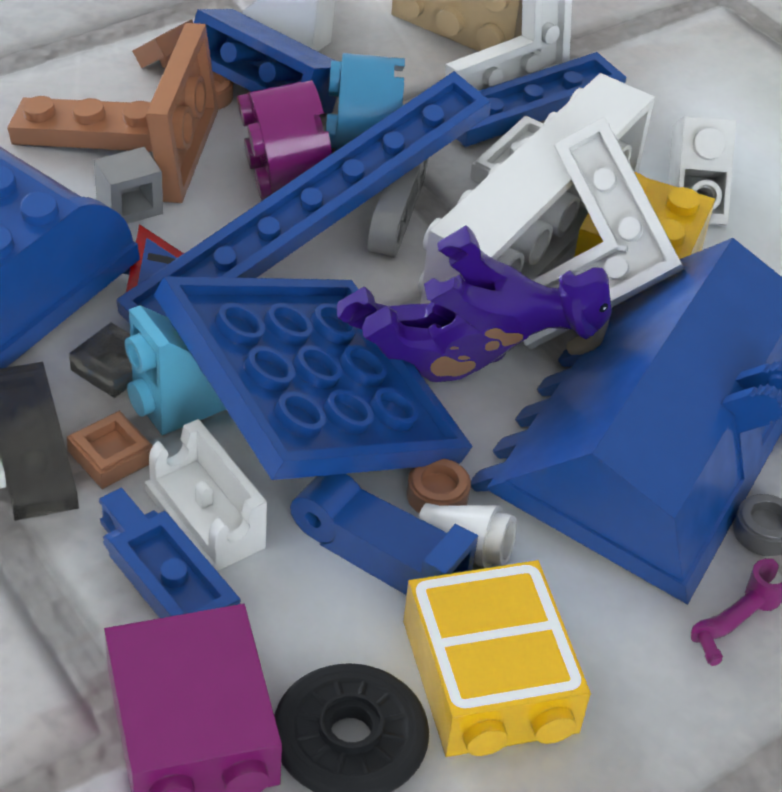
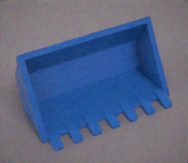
(659, 423)

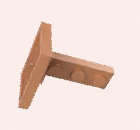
(169, 126)

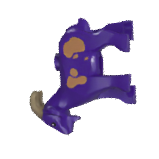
(482, 316)

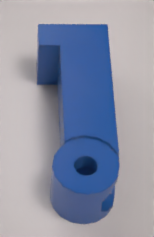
(378, 534)

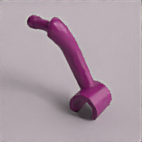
(758, 595)

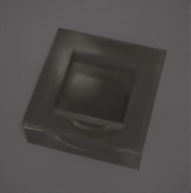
(104, 360)

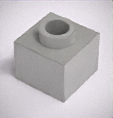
(130, 184)

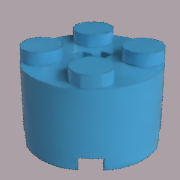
(365, 94)

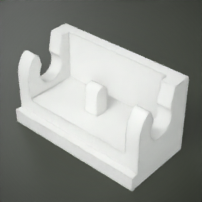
(208, 497)

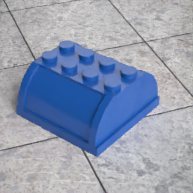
(52, 254)

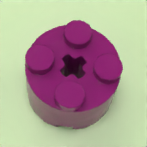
(283, 133)

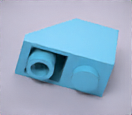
(165, 374)

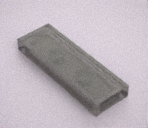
(33, 445)

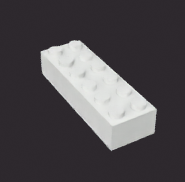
(528, 204)

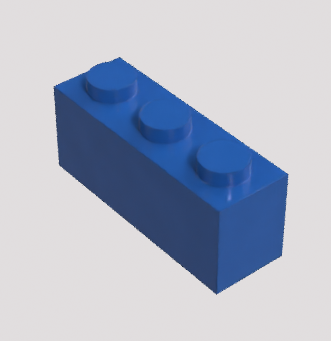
(262, 56)

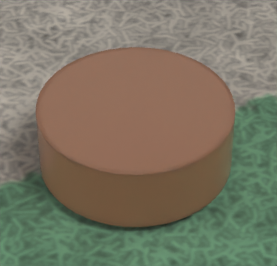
(438, 484)

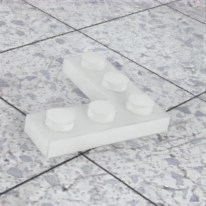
(541, 46)
(634, 241)

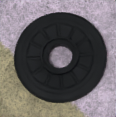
(361, 692)

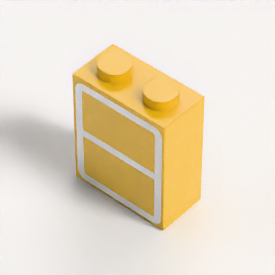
(494, 659)

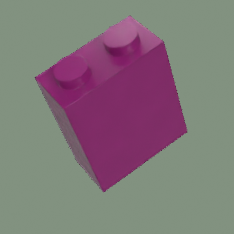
(193, 704)

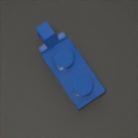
(161, 559)

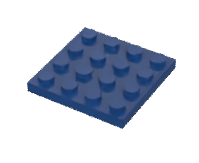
(305, 382)

